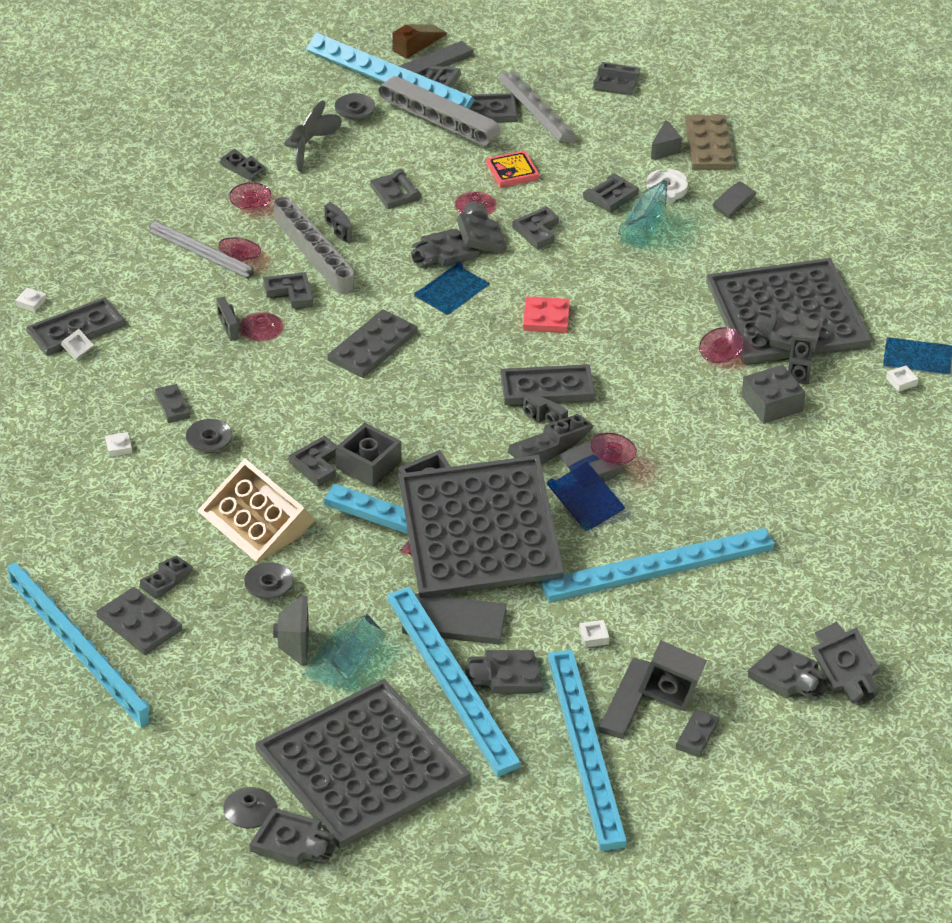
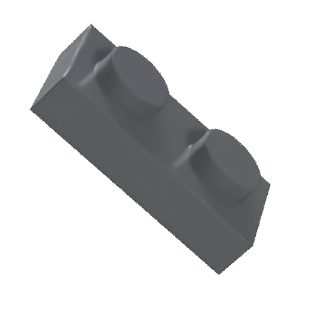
(227, 317)
(172, 403)
(697, 733)

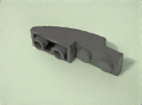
(554, 440)

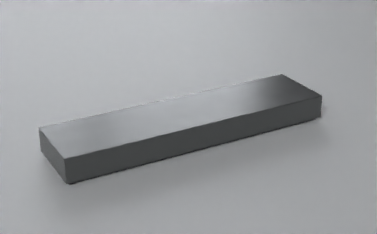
(441, 57)
(625, 701)

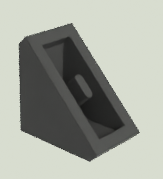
(666, 142)

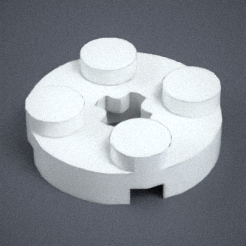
(677, 183)

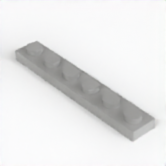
(537, 107)

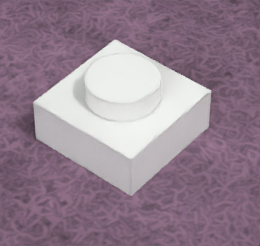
(30, 299)
(77, 344)
(902, 378)
(118, 444)
(594, 633)

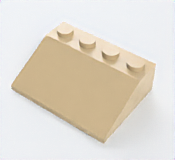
(255, 512)

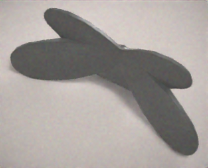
(314, 125)

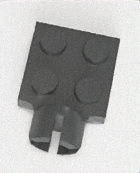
(479, 230)
(443, 248)
(782, 325)
(848, 665)
(505, 671)
(789, 673)
(292, 838)

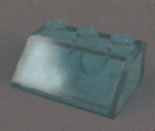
(644, 217)
(346, 653)

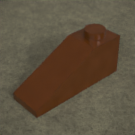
(415, 37)

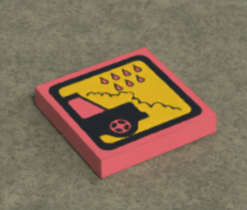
(512, 169)

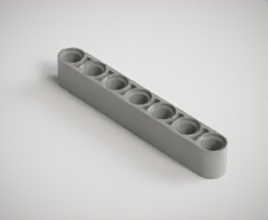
(439, 110)
(313, 245)

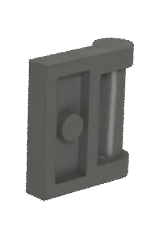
(443, 75)
(389, 192)
(611, 192)

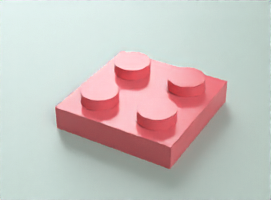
(546, 314)

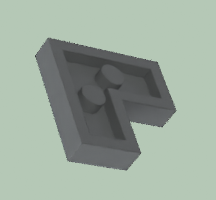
(535, 227)
(293, 285)
(312, 460)

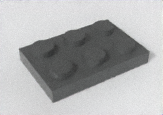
(139, 620)

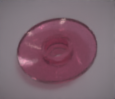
(250, 196)
(486, 199)
(239, 248)
(261, 326)
(721, 345)
(613, 448)

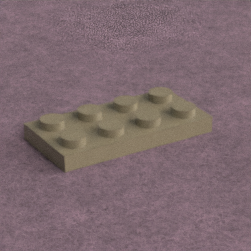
(709, 142)

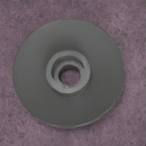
(354, 106)
(209, 435)
(268, 580)
(248, 814)

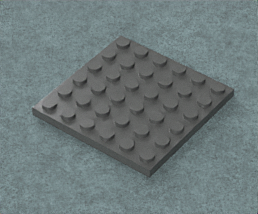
(801, 288)
(480, 526)
(362, 762)

